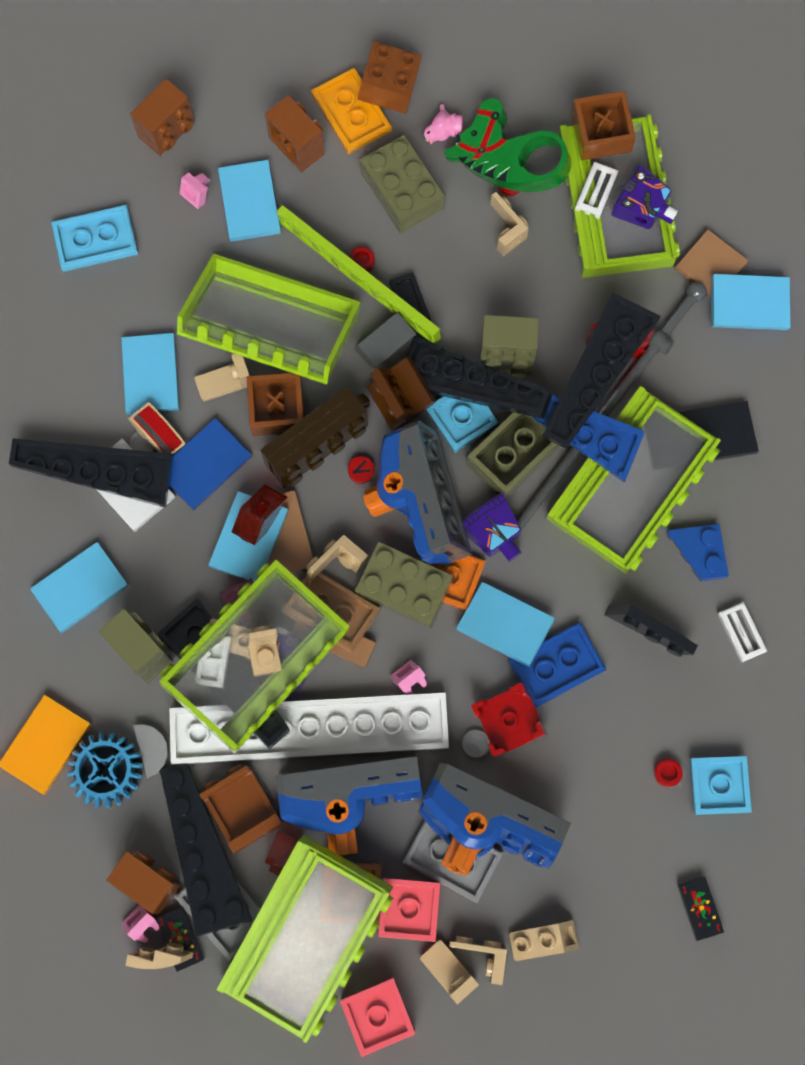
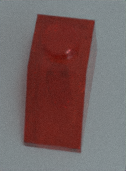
(258, 514)
(280, 852)

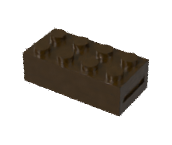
(316, 437)

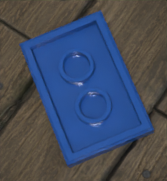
(206, 463)
(559, 665)

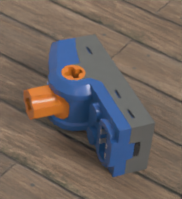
(419, 485)
(312, 796)
(465, 803)

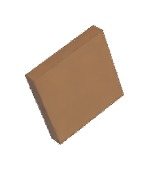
(710, 257)

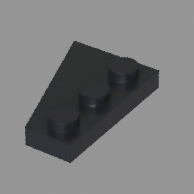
(651, 629)

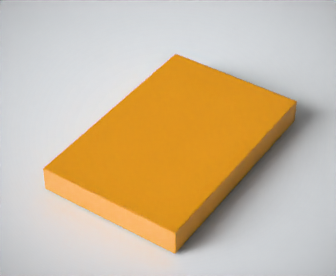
(352, 120)
(44, 745)

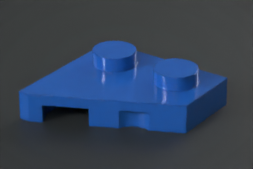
(702, 549)

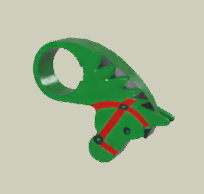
(502, 161)

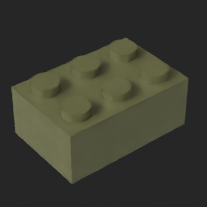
(402, 184)
(509, 344)
(511, 454)
(404, 585)
(137, 645)

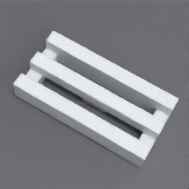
(589, 208)
(761, 649)

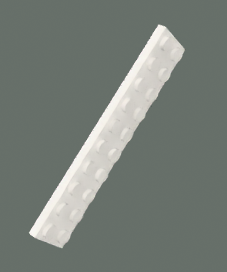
(325, 729)

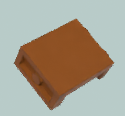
(240, 808)

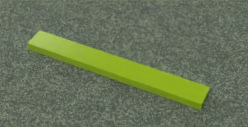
(358, 275)

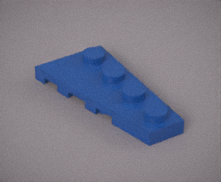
(604, 441)

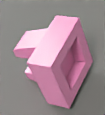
(194, 189)
(408, 676)
(138, 922)

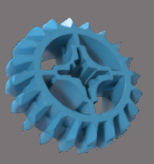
(94, 778)

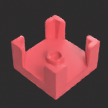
(412, 911)
(377, 1017)

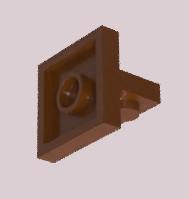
(400, 393)

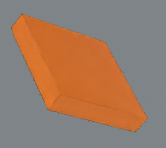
(466, 576)

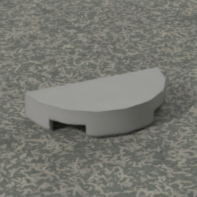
(152, 748)

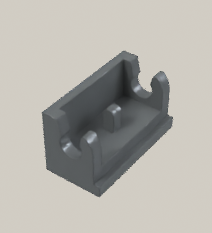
(385, 341)

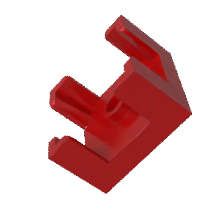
(509, 720)

